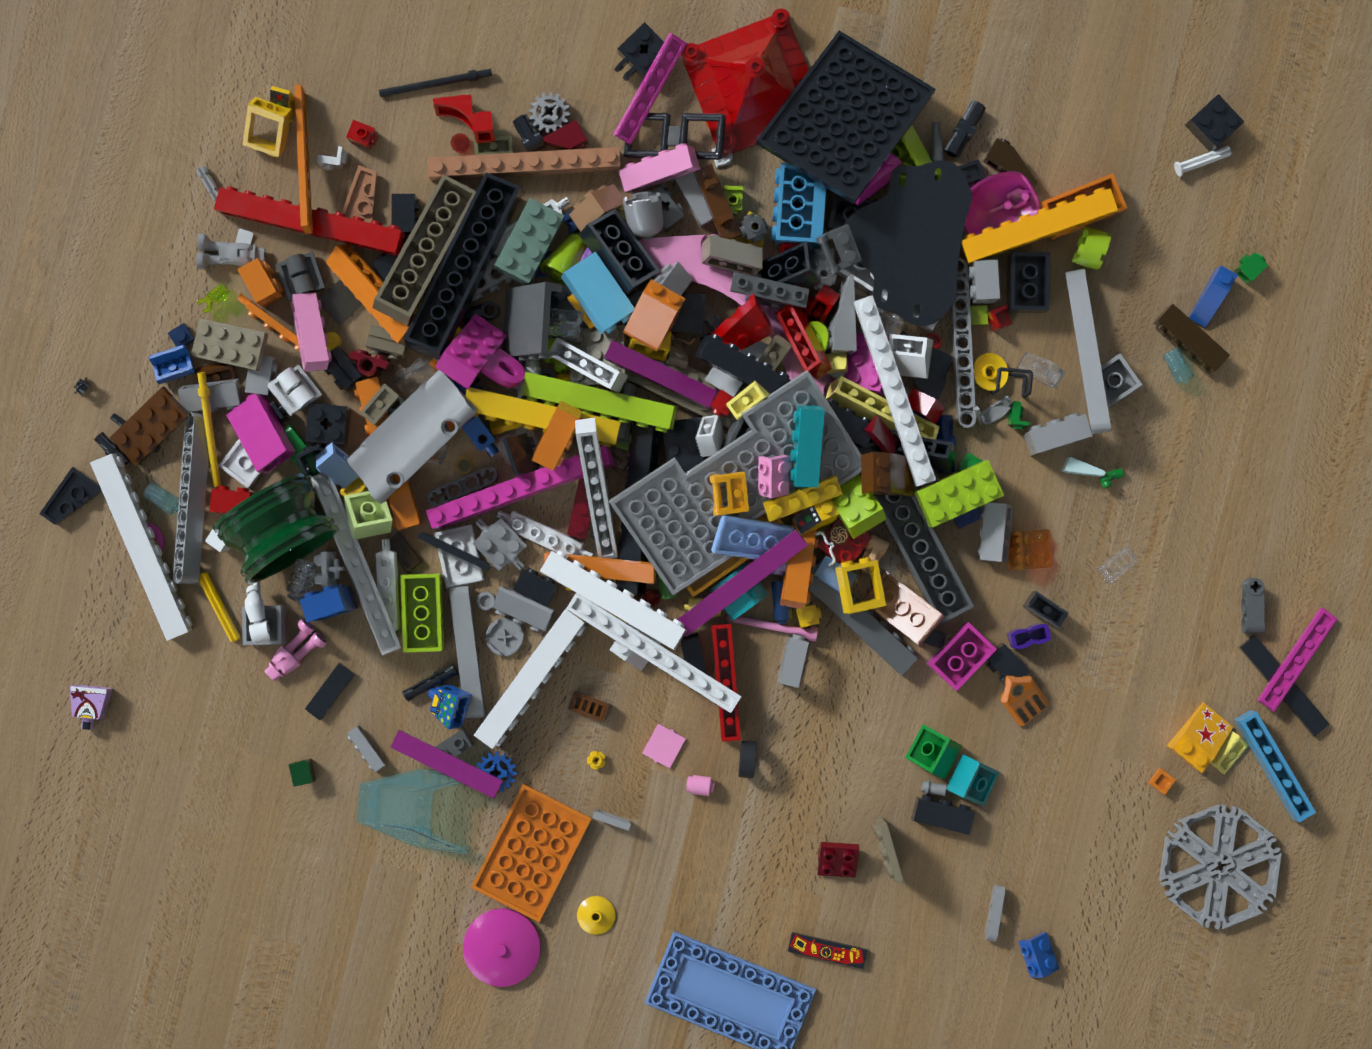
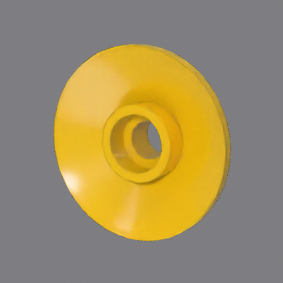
(991, 363)
(597, 905)

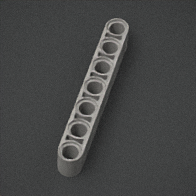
(467, 649)

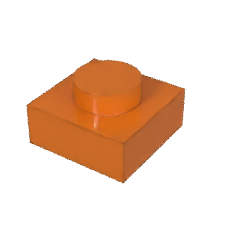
(1161, 781)

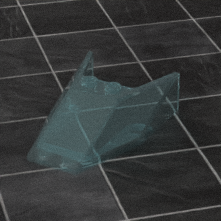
(403, 807)

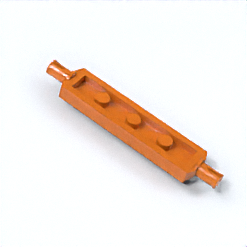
(270, 323)

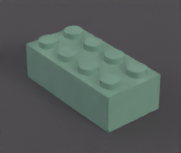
(529, 242)

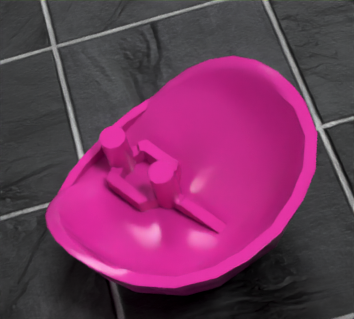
(1000, 199)

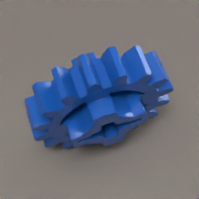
(505, 772)

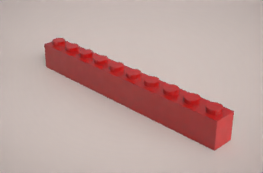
(325, 225)

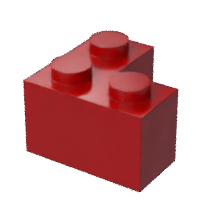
(820, 306)

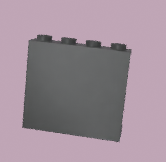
(528, 321)

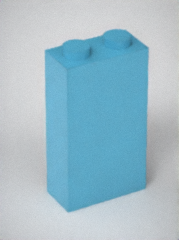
(598, 293)

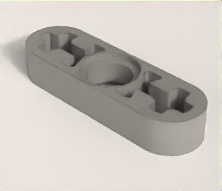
(995, 912)

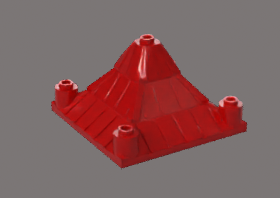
(746, 77)

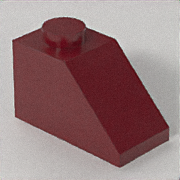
(567, 137)

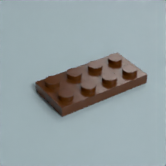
(150, 426)

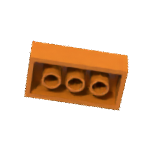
(1107, 181)

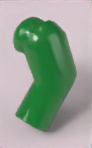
(1109, 476)

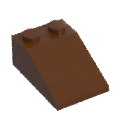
(886, 474)

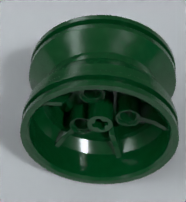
(275, 528)

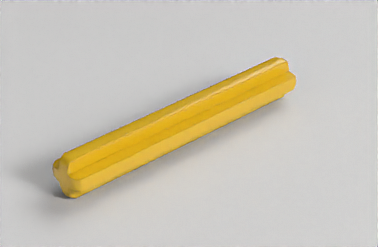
(218, 607)

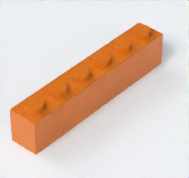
(364, 285)
(797, 573)

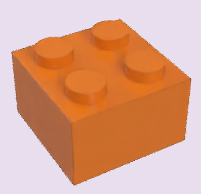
(260, 282)

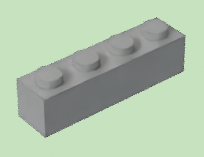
(367, 749)

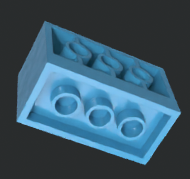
(809, 214)

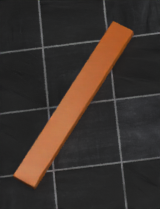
(303, 159)

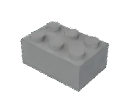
(1057, 433)

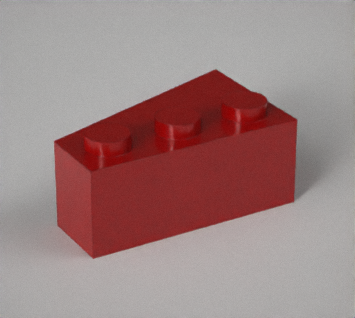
(746, 325)

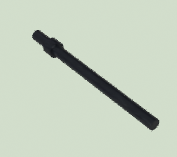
(472, 75)

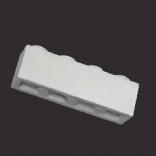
(588, 365)

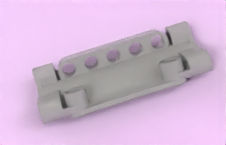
(411, 435)

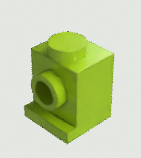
(737, 192)

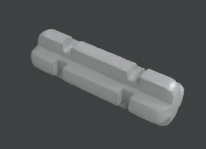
(208, 182)

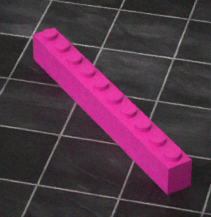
(511, 491)

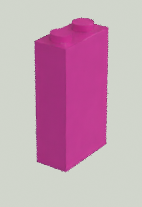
(261, 433)

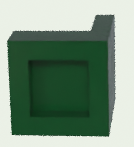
(302, 772)

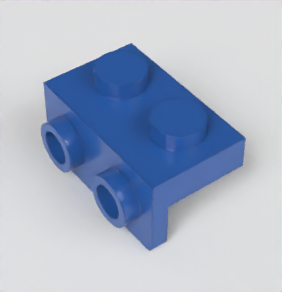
(172, 364)
(1039, 955)

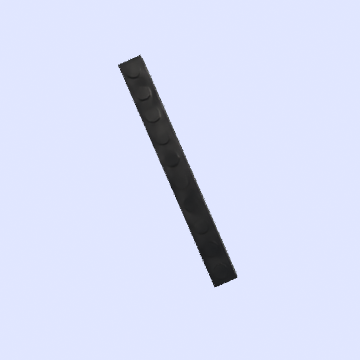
(747, 370)
(642, 461)

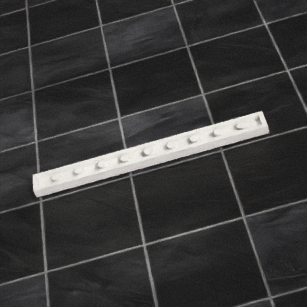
(894, 391)
(356, 566)
(653, 652)

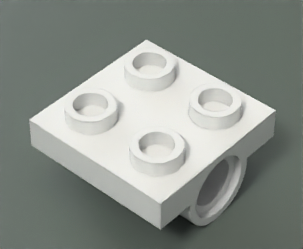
(294, 389)

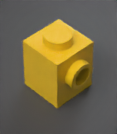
(808, 615)

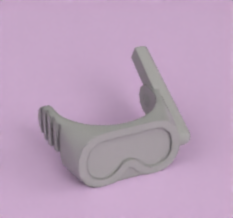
(993, 412)

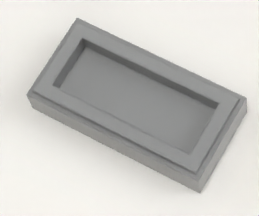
(612, 819)

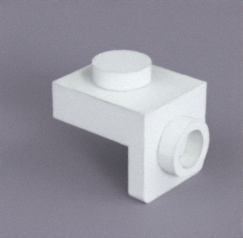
(329, 163)

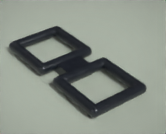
(677, 135)

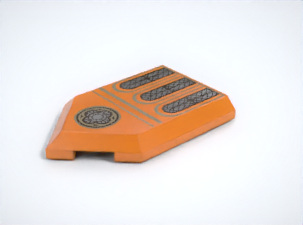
(1023, 699)

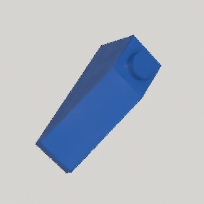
(1212, 295)

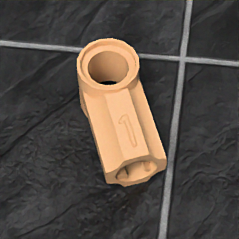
(875, 550)

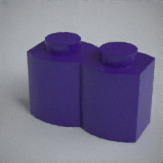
(1023, 638)

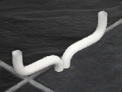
(830, 549)

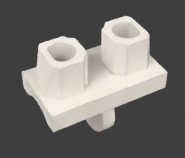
(329, 568)

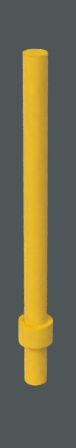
(204, 393)

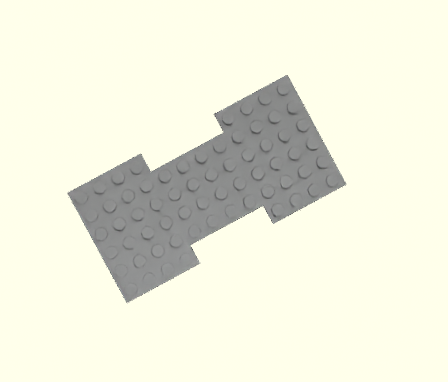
(674, 509)

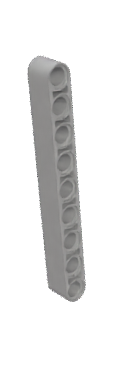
(1088, 351)
(965, 353)
(191, 501)

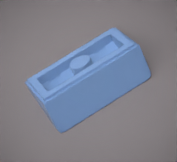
(828, 574)

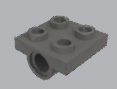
(301, 274)

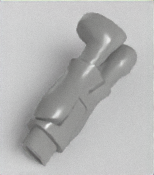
(229, 253)

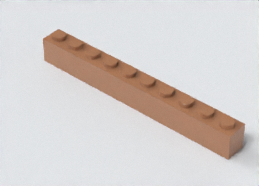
(525, 163)

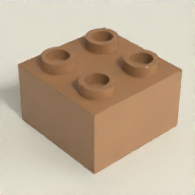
(596, 205)

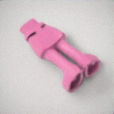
(286, 660)

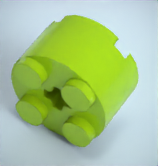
(1091, 248)

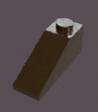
(1005, 158)

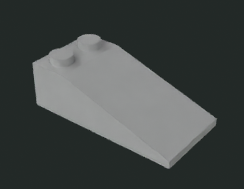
(842, 320)

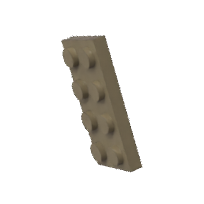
(229, 344)

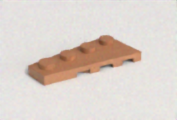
(361, 195)

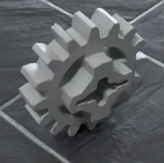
(544, 118)

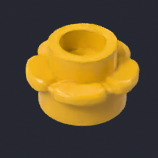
(601, 760)

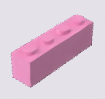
(659, 169)
(310, 332)

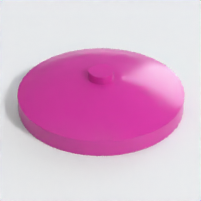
(501, 947)

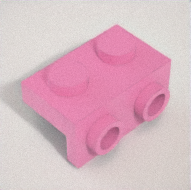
(773, 476)

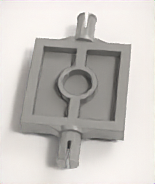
(499, 544)

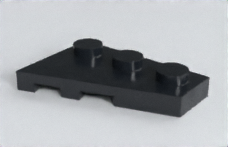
(70, 495)

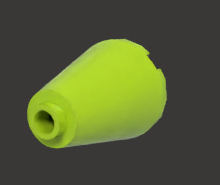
(563, 258)

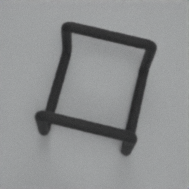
(1019, 373)

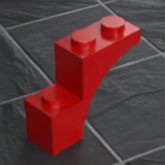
(462, 108)

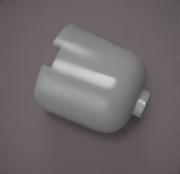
(644, 214)

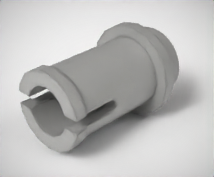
(933, 788)

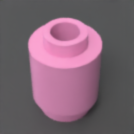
(700, 785)

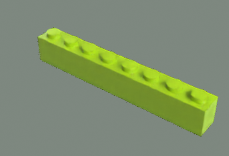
(598, 400)

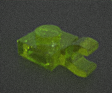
(218, 295)

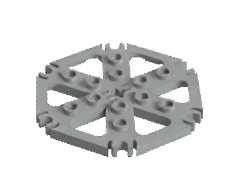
(1218, 880)

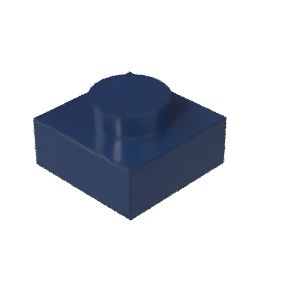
(181, 335)

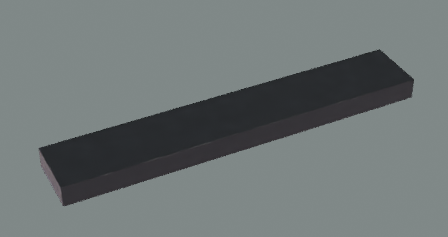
(1295, 698)

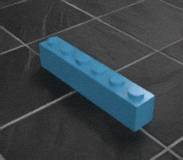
(1274, 766)

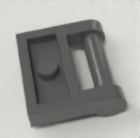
(844, 245)

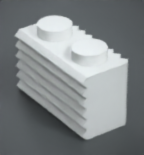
(710, 435)

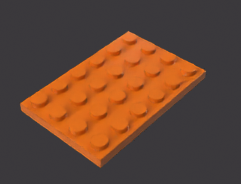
(531, 852)

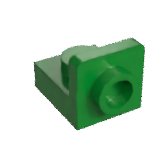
(1015, 414)

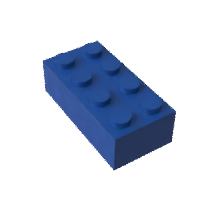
(328, 603)

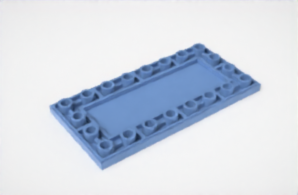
(729, 995)

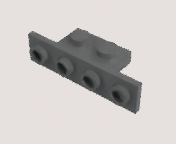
(769, 292)

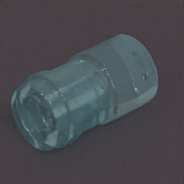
(1179, 368)
(164, 500)

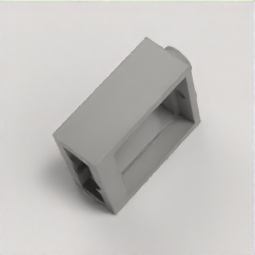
(793, 661)

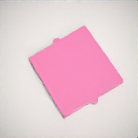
(663, 745)

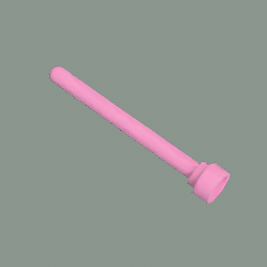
(810, 632)

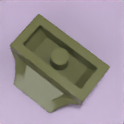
(502, 144)

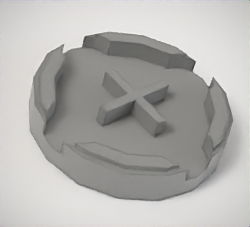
(504, 637)

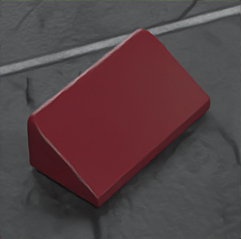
(882, 435)

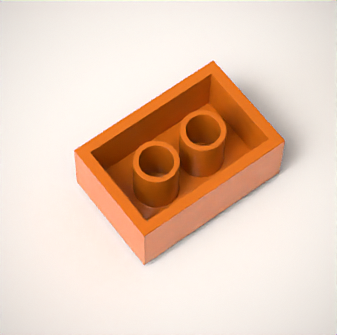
(557, 436)

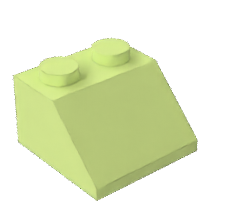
(366, 515)

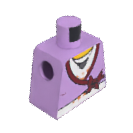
(89, 703)

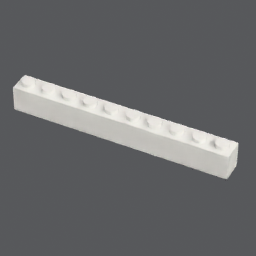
(141, 546)

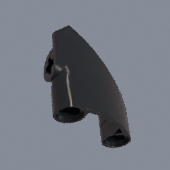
(939, 367)

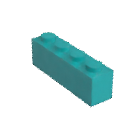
(807, 446)

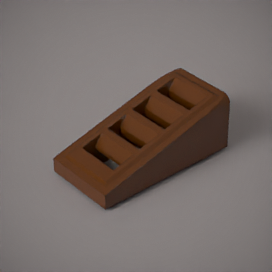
(601, 718)

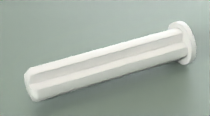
(1202, 160)

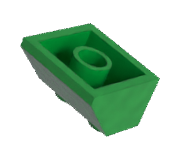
(933, 751)

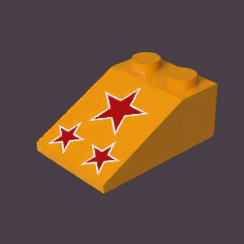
(1200, 738)

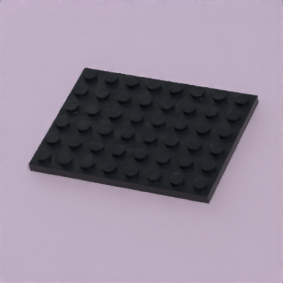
(845, 117)

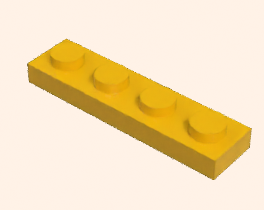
(802, 498)

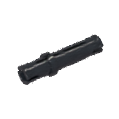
(436, 679)

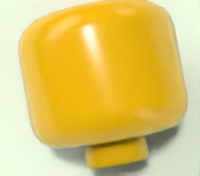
(333, 340)

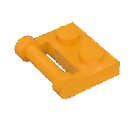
(736, 493)

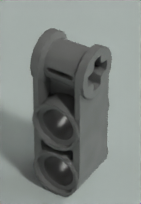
(1253, 606)

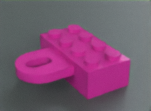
(477, 352)

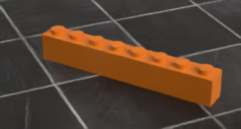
(402, 500)

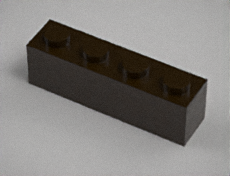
(1191, 339)

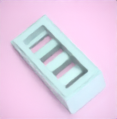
(1078, 467)

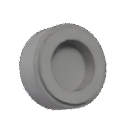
(485, 600)

